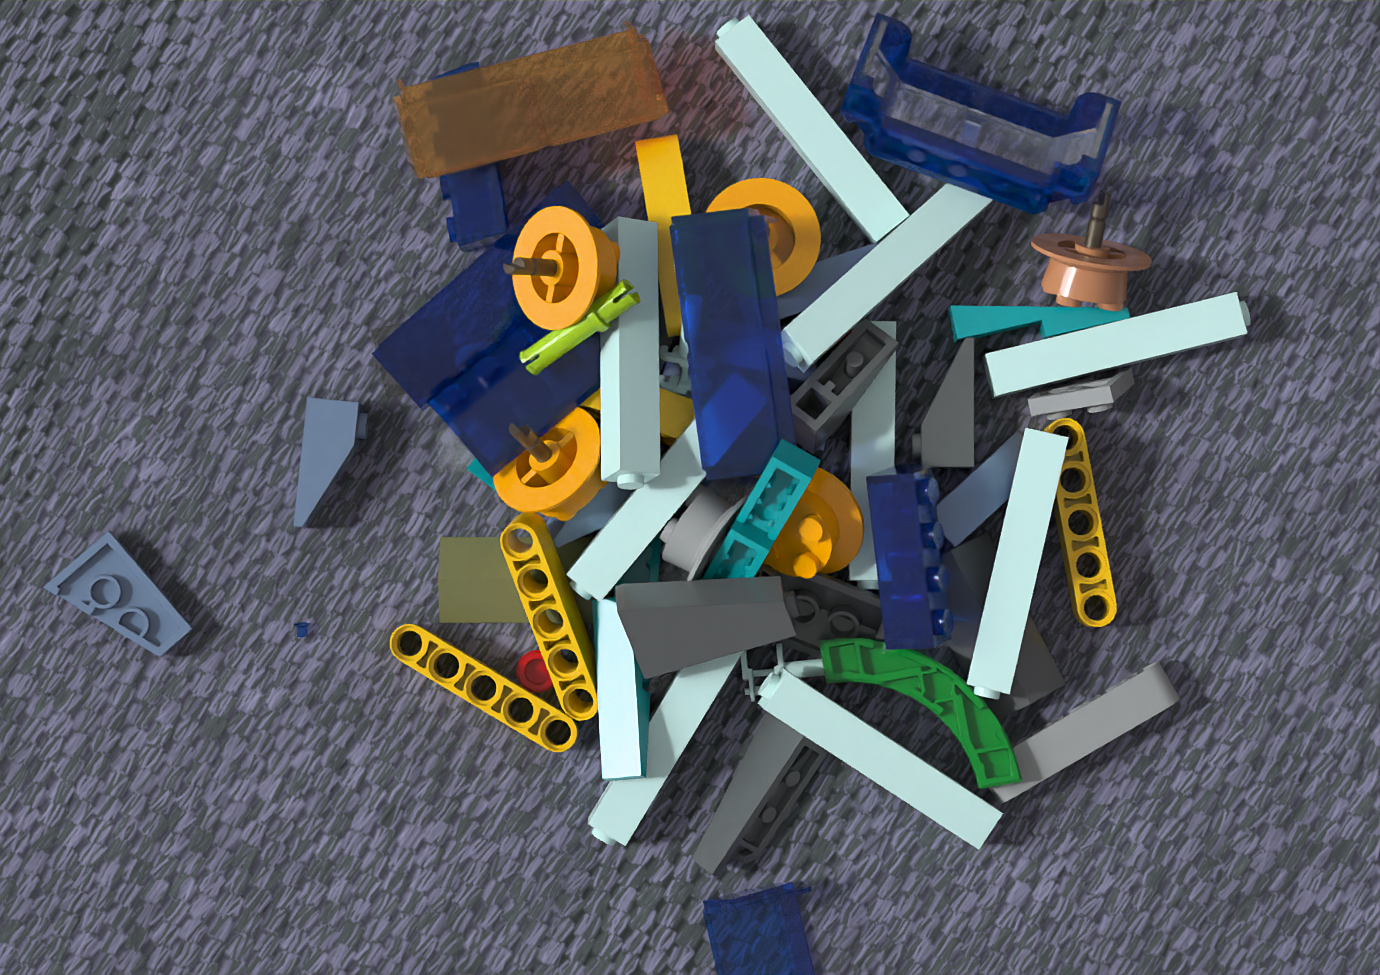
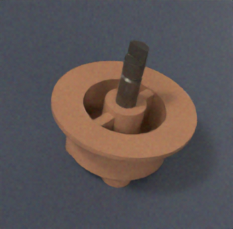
(1089, 266)

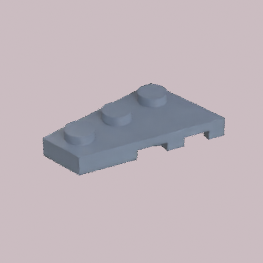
(123, 595)

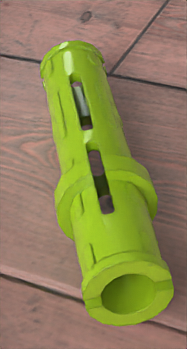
(596, 319)

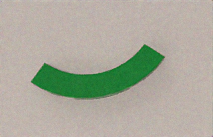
(935, 688)

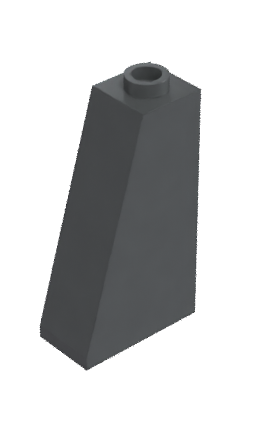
(703, 620)

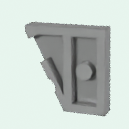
(1086, 392)

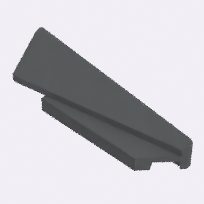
(759, 795)

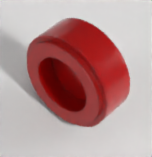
(533, 673)

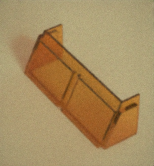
(529, 103)

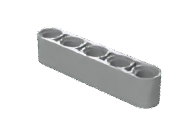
(1089, 727)

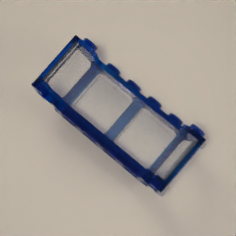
(973, 131)

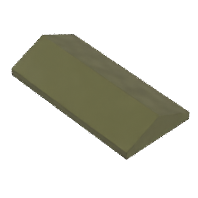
(480, 587)

